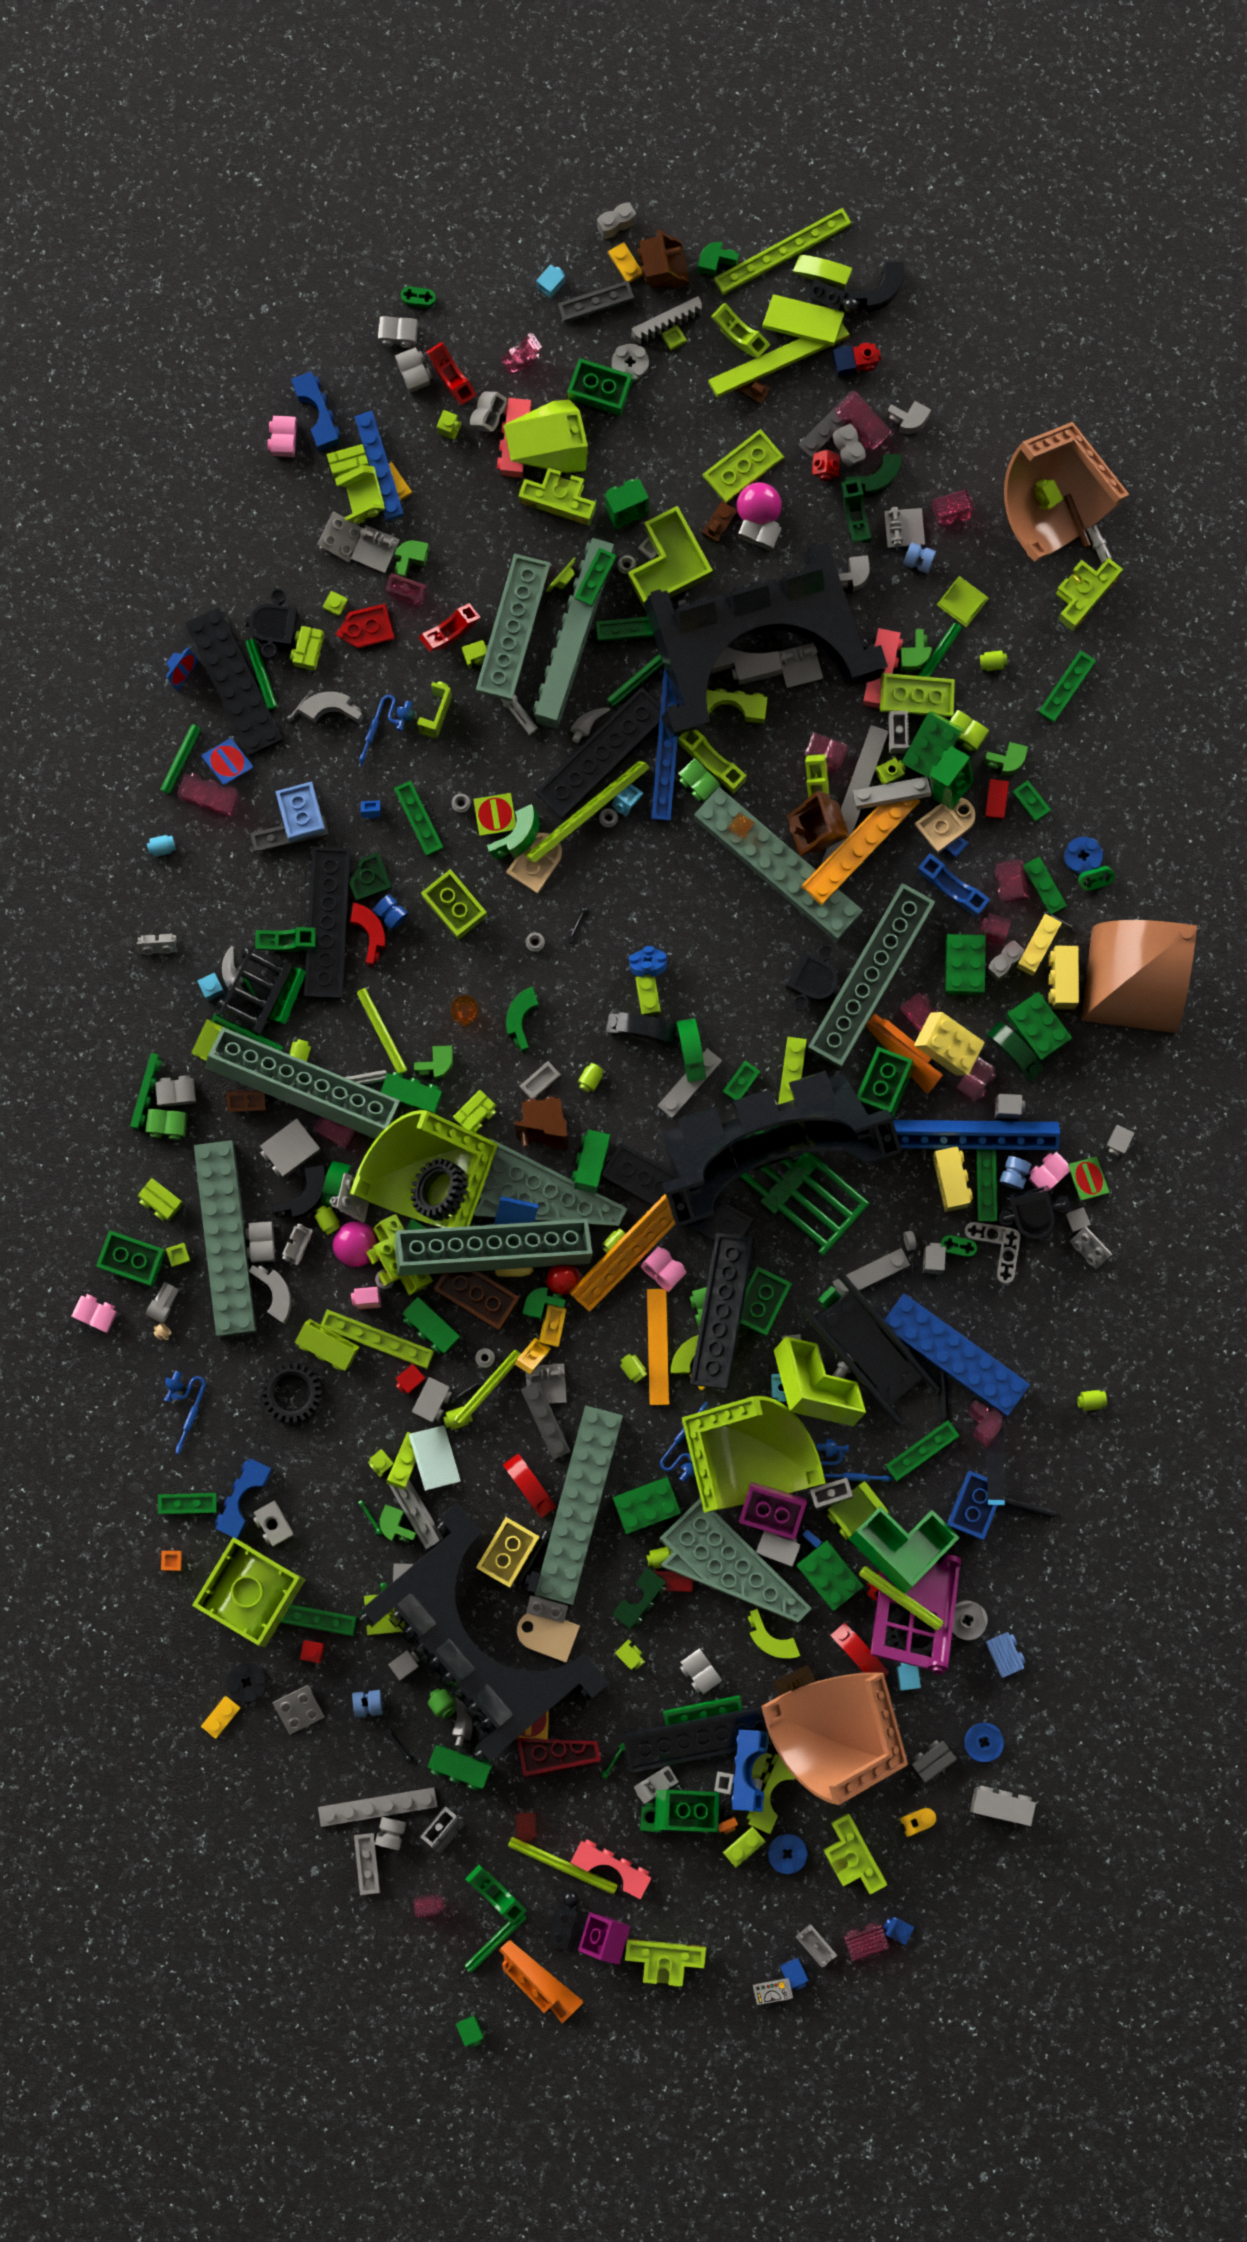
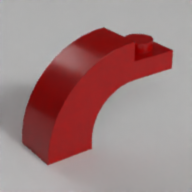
(450, 374)
(451, 629)
(371, 924)
(529, 1485)
(857, 1650)

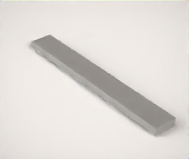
(861, 779)

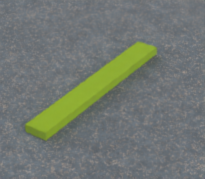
(782, 251)
(769, 363)
(587, 811)

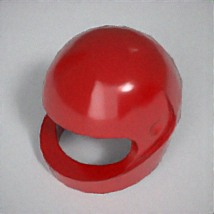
(562, 1278)

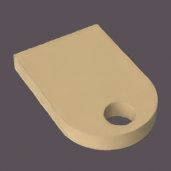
(944, 825)
(535, 874)
(548, 1636)

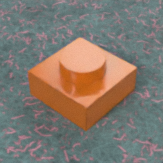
(171, 1560)
(727, 1825)

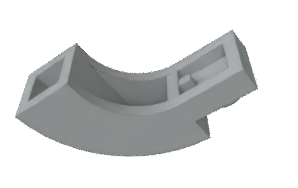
(327, 702)
(281, 1294)

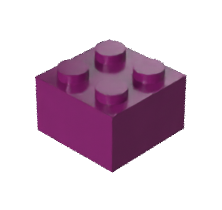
(604, 1938)

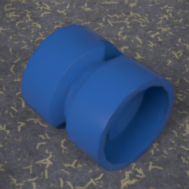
(390, 912)

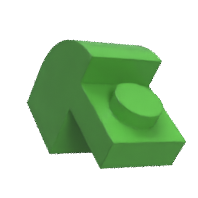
(410, 552)
(915, 658)
(1011, 762)
(441, 1063)
(390, 1522)

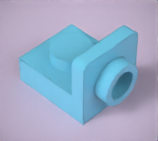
(626, 799)

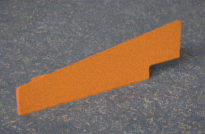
(901, 1044)
(538, 1983)

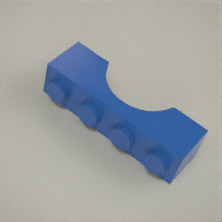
(307, 390)
(964, 895)
(231, 1520)
(750, 1747)

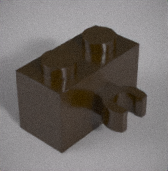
(794, 1680)

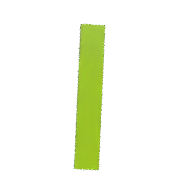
(377, 1339)

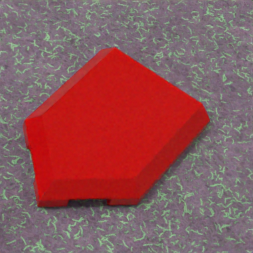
(366, 627)

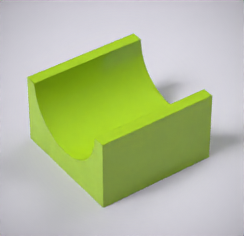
(248, 1592)

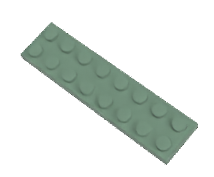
(513, 627)

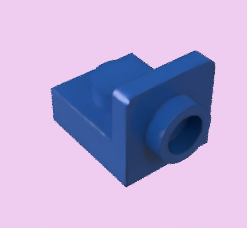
(898, 1929)

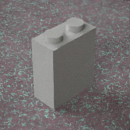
(289, 1149)

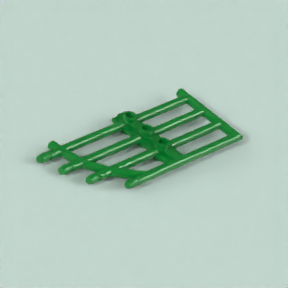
(789, 1183)

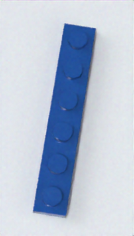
(377, 458)

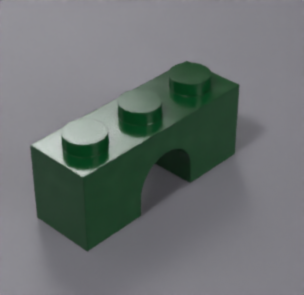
(630, 1613)

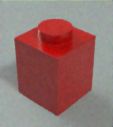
(410, 1379)
(312, 1651)

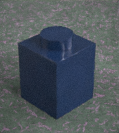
(844, 360)

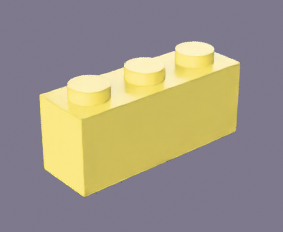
(1039, 944)

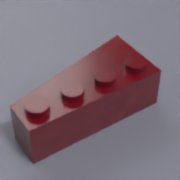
(556, 1755)

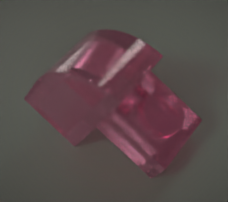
(522, 356)
(989, 1422)

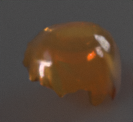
(464, 1009)

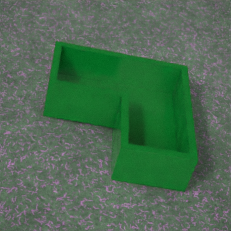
(900, 1554)

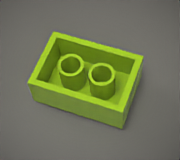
(454, 904)

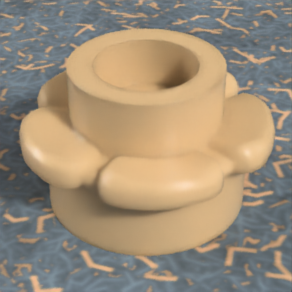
(162, 1332)

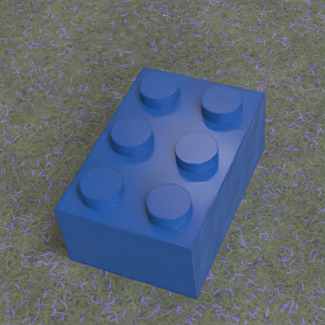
(971, 1509)

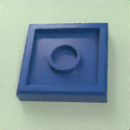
(515, 1211)

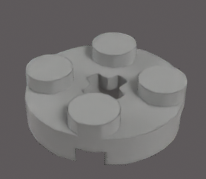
(633, 352)
(977, 1625)

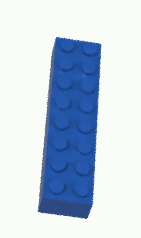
(956, 1355)

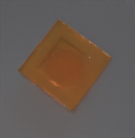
(741, 825)

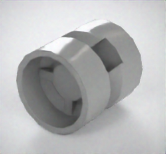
(390, 1833)

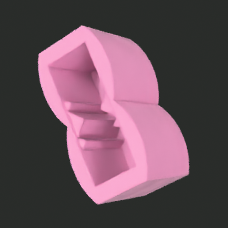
(283, 436)
(1050, 1172)
(663, 1268)
(366, 1298)
(94, 1314)

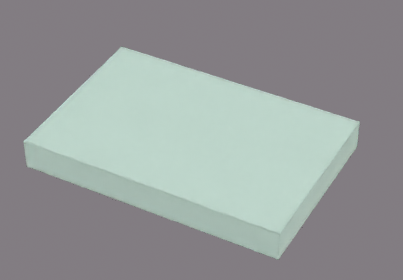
(434, 1457)

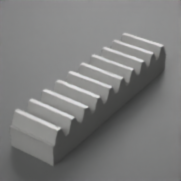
(667, 318)

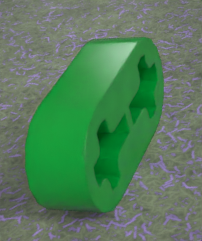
(416, 300)
(1096, 878)
(960, 1242)

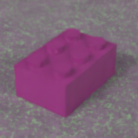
(772, 1510)

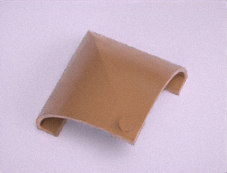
(1077, 470)
(1139, 974)
(837, 1734)

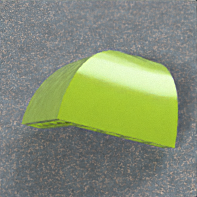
(405, 1148)
(747, 1444)

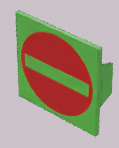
(1088, 1178)

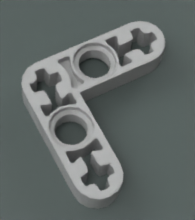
(1000, 1240)

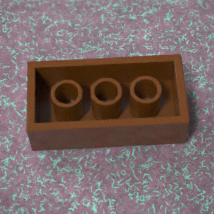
(478, 1296)

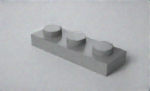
(367, 1864)

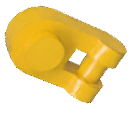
(925, 1818)

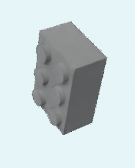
(1003, 1805)

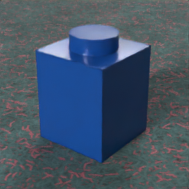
(795, 1973)

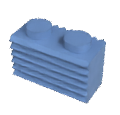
(1005, 1654)

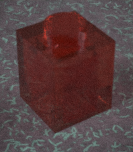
(526, 1826)

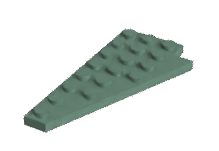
(557, 1200)
(717, 1557)

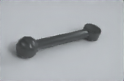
(290, 718)

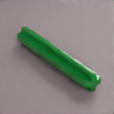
(940, 650)
(261, 674)
(635, 681)
(180, 759)
(493, 1943)

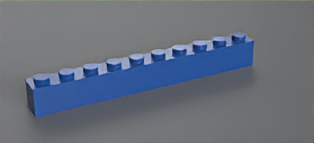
(978, 1134)

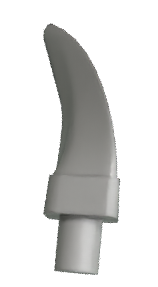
(584, 723)
(229, 969)
(463, 1725)

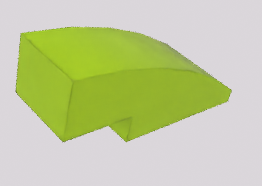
(823, 270)
(816, 774)

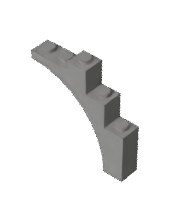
(747, 666)

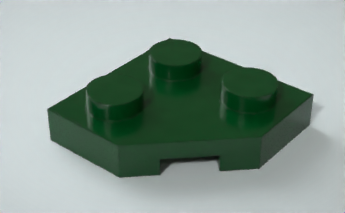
(369, 878)

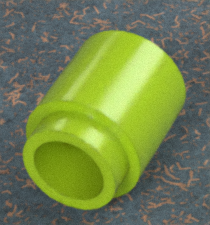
(993, 660)
(300, 1050)
(590, 1078)
(327, 1219)
(610, 1242)
(633, 1368)
(1092, 1400)
(449, 1419)
(657, 1557)

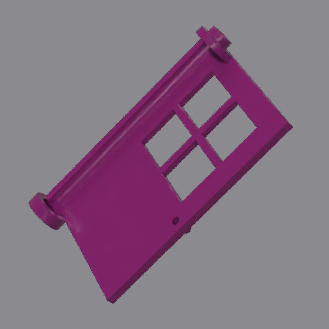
(937, 1594)

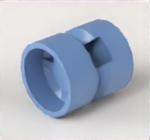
(912, 558)
(1015, 1173)
(374, 1703)

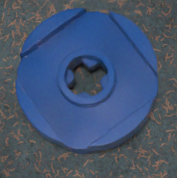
(1075, 848)
(648, 961)
(994, 1739)
(787, 1842)

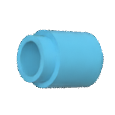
(161, 845)

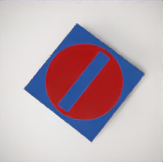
(180, 667)
(227, 761)

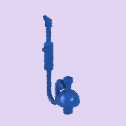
(403, 713)
(174, 1385)
(830, 1449)
(687, 1467)

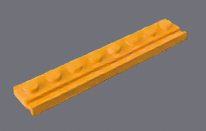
(856, 849)
(624, 1255)

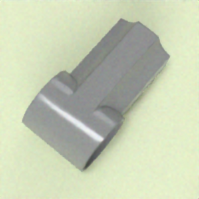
(160, 1307)

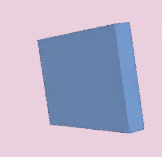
(300, 811)

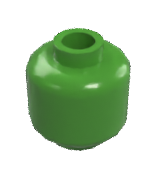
(442, 1703)

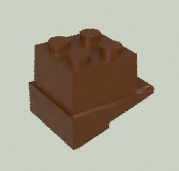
(663, 261)
(817, 824)
(542, 1123)

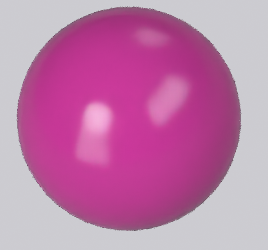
(759, 503)
(353, 1242)

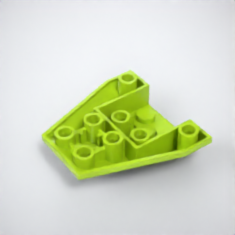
(549, 438)

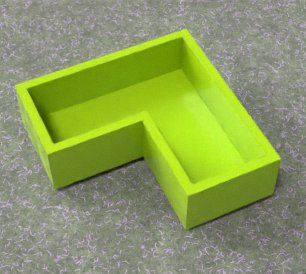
(679, 560)
(811, 1390)

